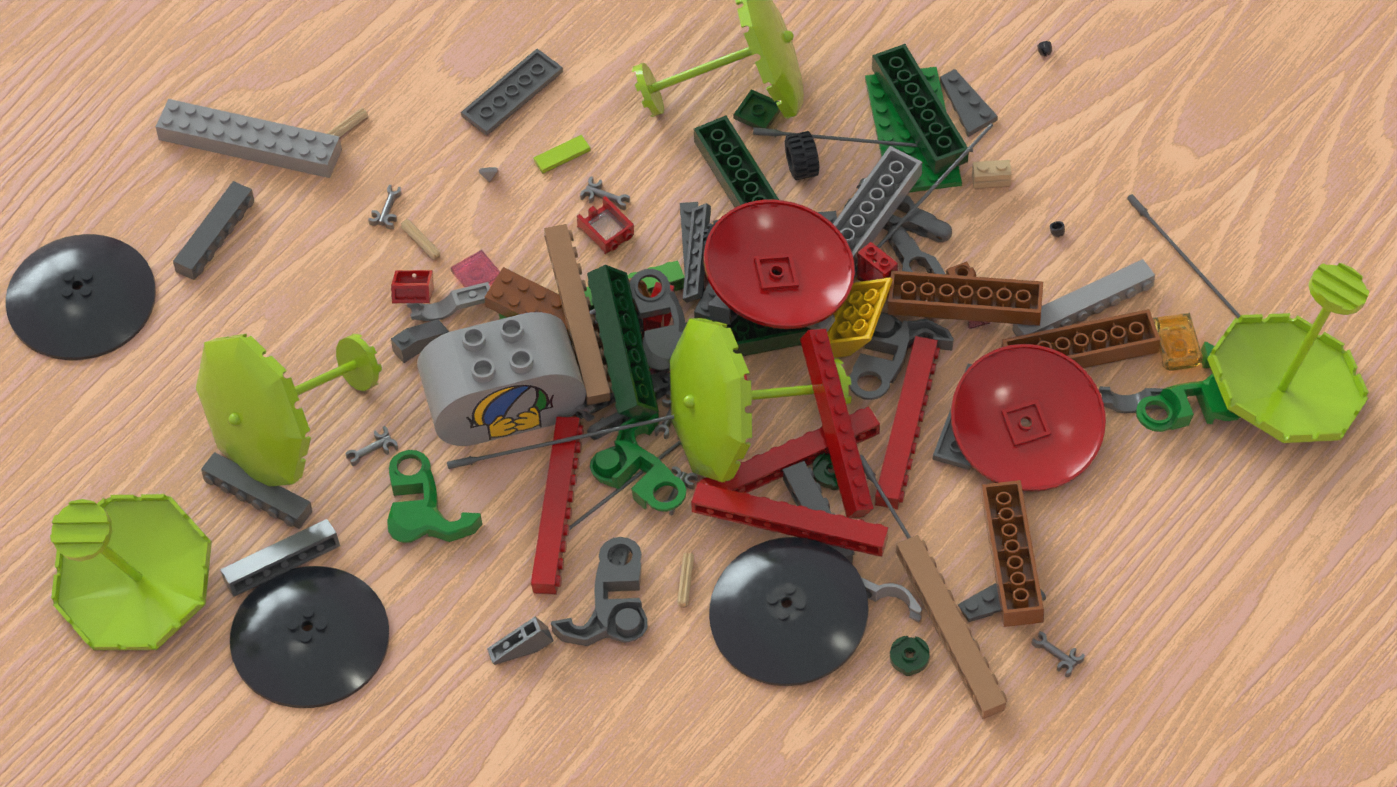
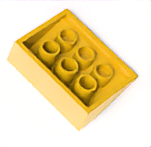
(858, 316)

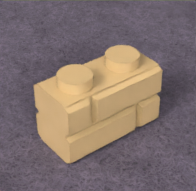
(991, 174)

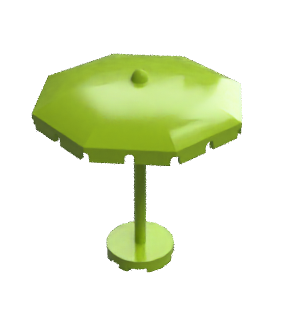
(765, 37)
(1287, 374)
(712, 397)
(254, 406)
(128, 570)

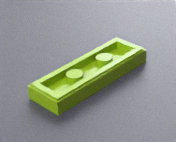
(562, 154)

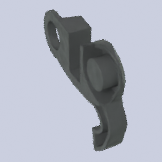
(893, 338)
(658, 342)
(612, 618)

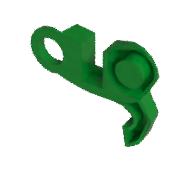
(1177, 406)
(619, 463)
(417, 518)

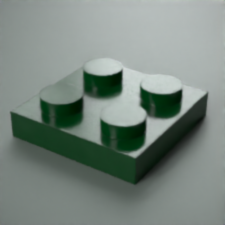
(757, 110)

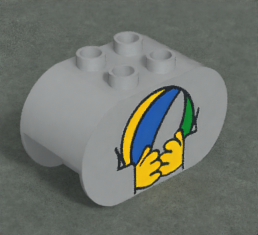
(500, 378)

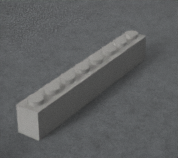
(1092, 298)

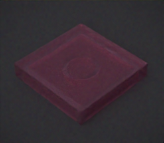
(475, 270)

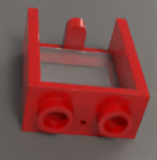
(606, 226)

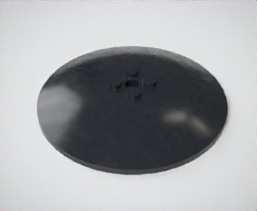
(87, 321)
(796, 641)
(312, 665)

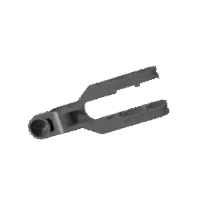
(919, 221)
(908, 250)
(661, 385)

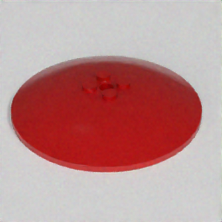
(786, 238)
(1033, 386)

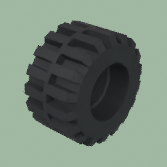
(802, 155)

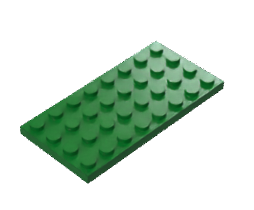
(892, 128)

